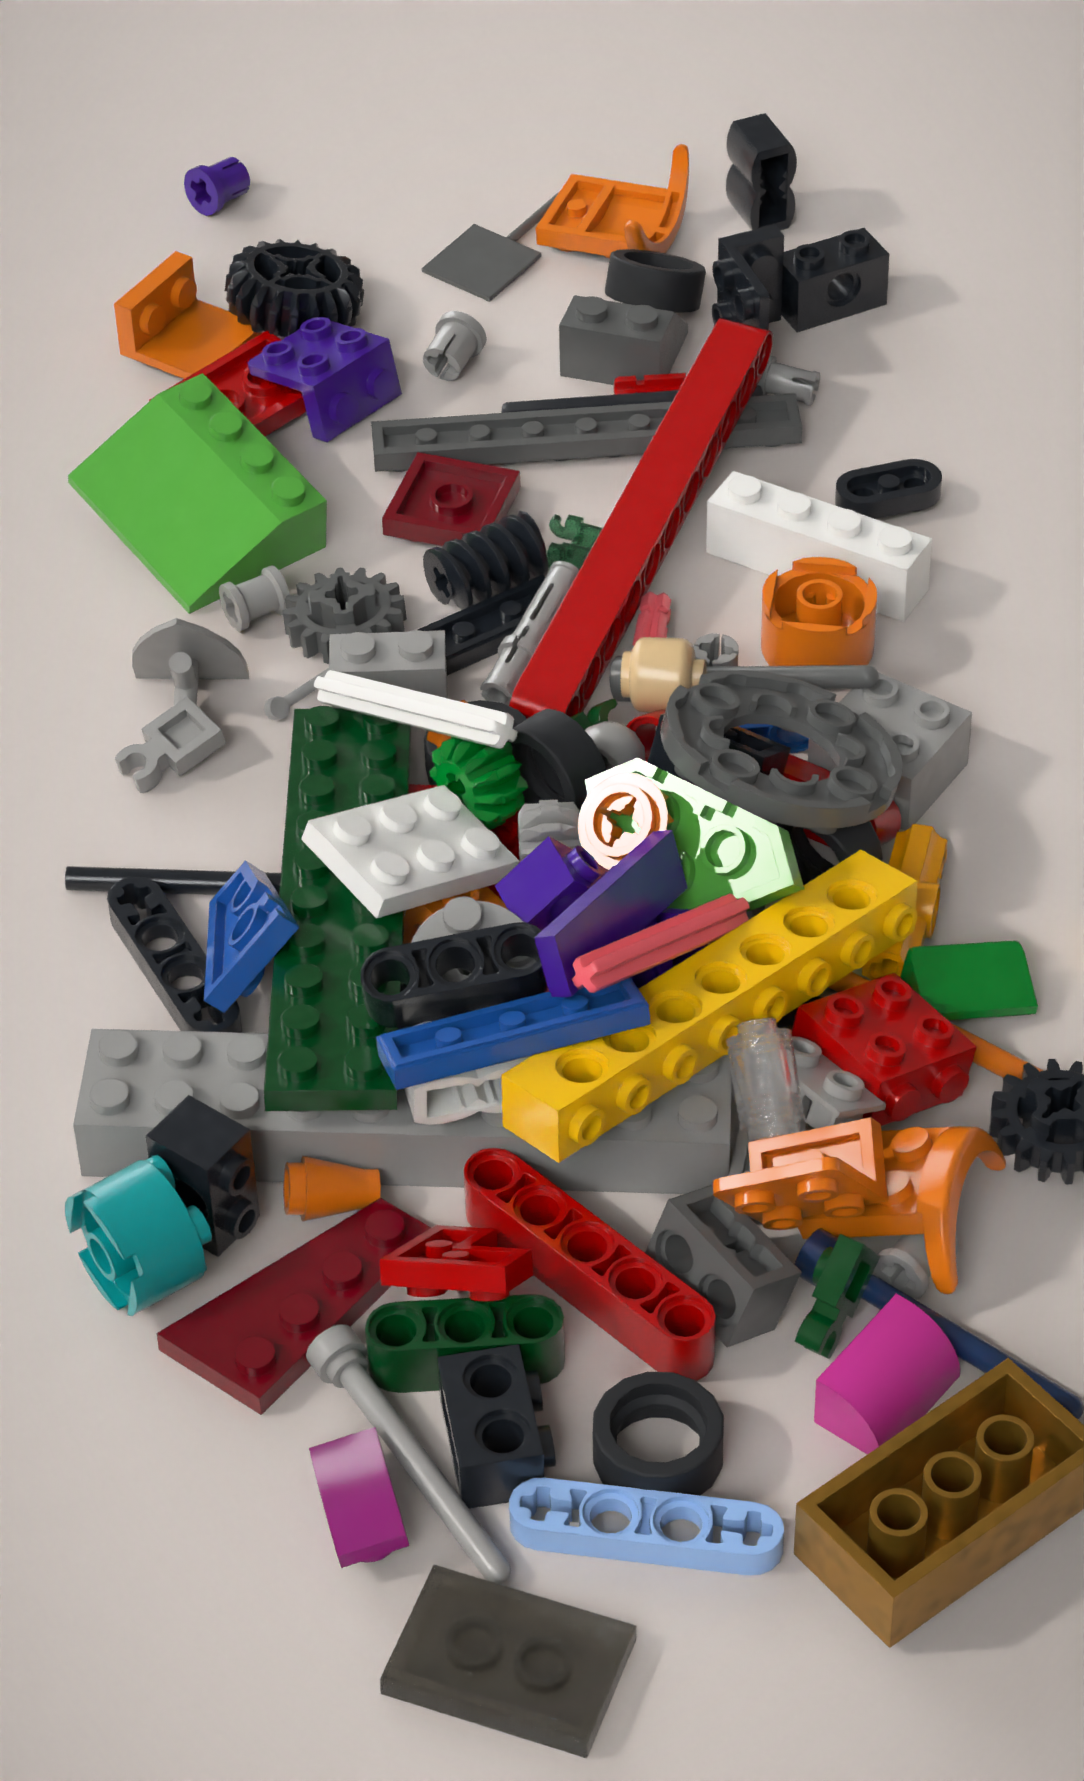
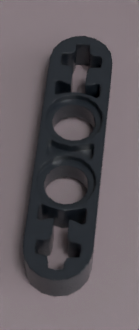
(166, 966)

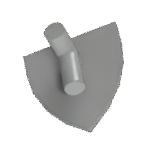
(186, 654)

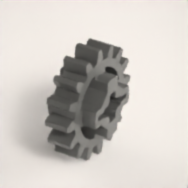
(341, 607)

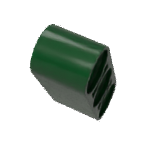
(410, 1336)

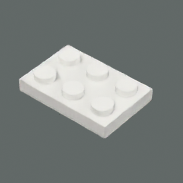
(409, 850)

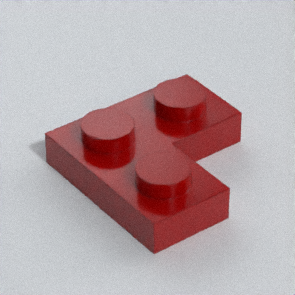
(458, 1261)

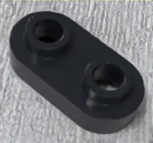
(890, 488)

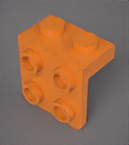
(809, 1174)

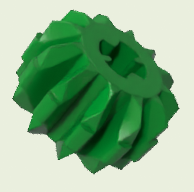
(482, 778)

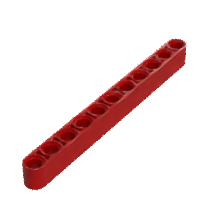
(644, 522)

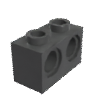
(725, 1262)

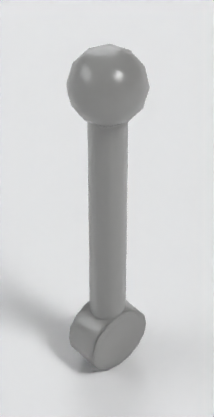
(279, 707)

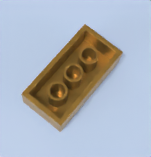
(944, 1502)

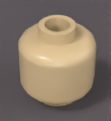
(657, 669)

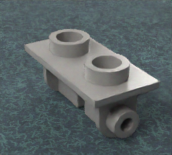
(834, 1093)

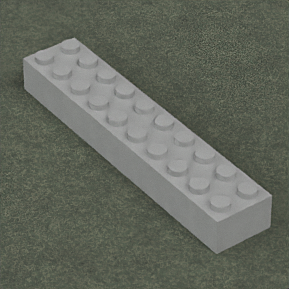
(143, 1074)

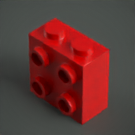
(891, 1043)

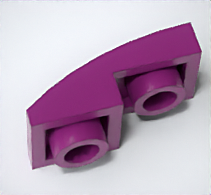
(358, 1498)

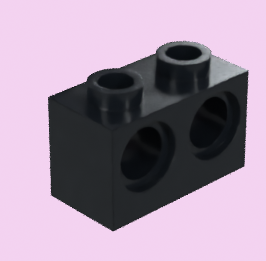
(492, 1423)

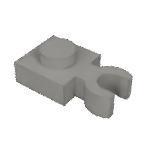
(173, 740)

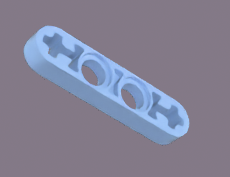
(643, 1538)

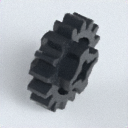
(1052, 1120)

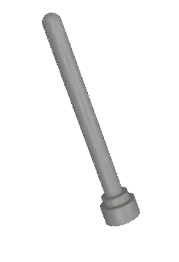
(341, 1359)

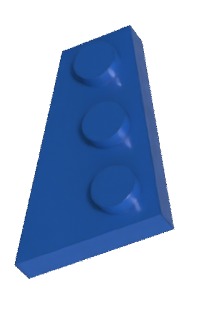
(244, 933)

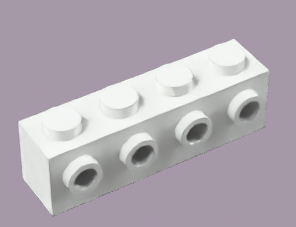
(774, 526)

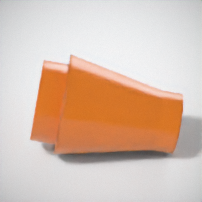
(327, 1188)

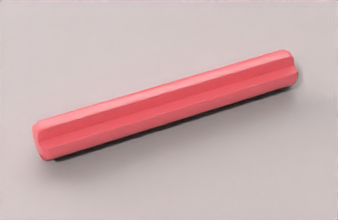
(659, 943)

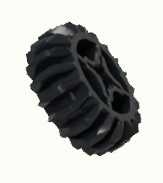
(290, 283)

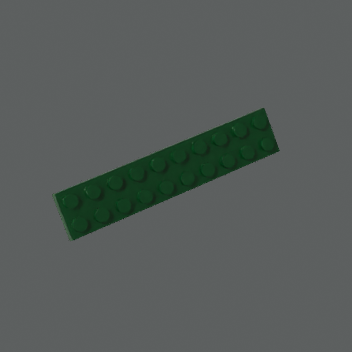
(319, 1029)

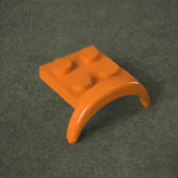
(617, 215)
(923, 1192)

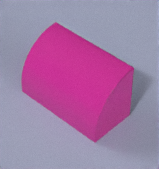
(886, 1377)

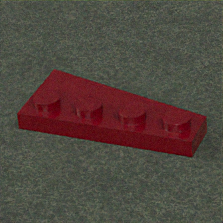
(259, 1331)

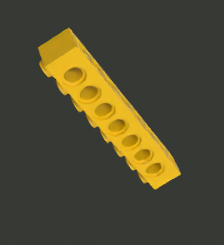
(751, 973)

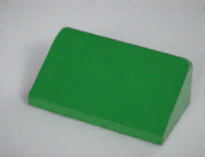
(972, 979)

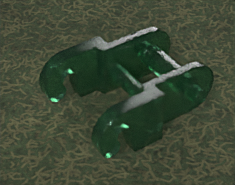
(582, 537)

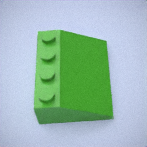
(201, 494)

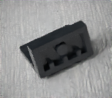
(750, 277)

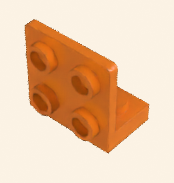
(172, 329)

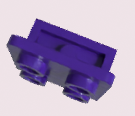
(336, 368)

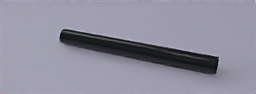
(169, 880)

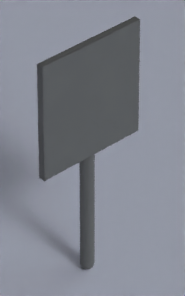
(484, 260)

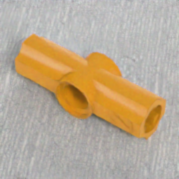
(922, 856)

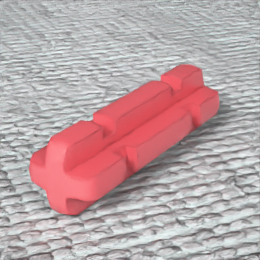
(653, 617)

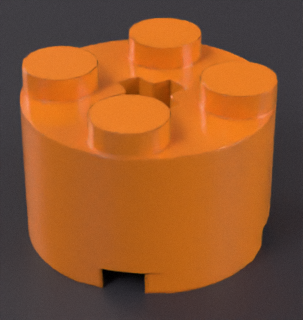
(818, 615)

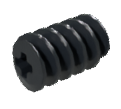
(486, 560)

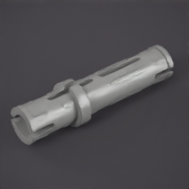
(519, 647)

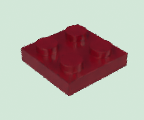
(448, 498)

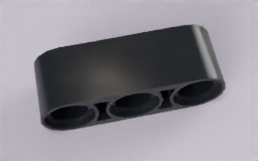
(426, 961)

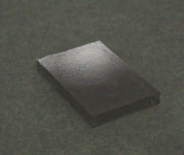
(509, 1660)

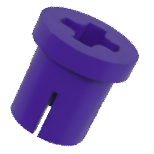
(216, 184)

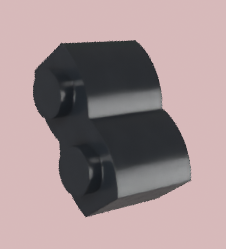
(760, 172)

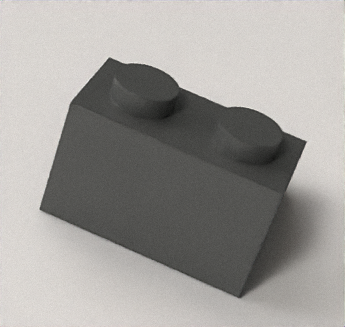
(617, 339)

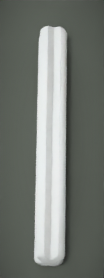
(416, 709)

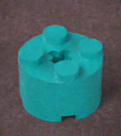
(138, 1235)

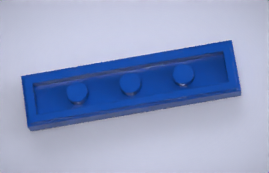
(508, 1032)

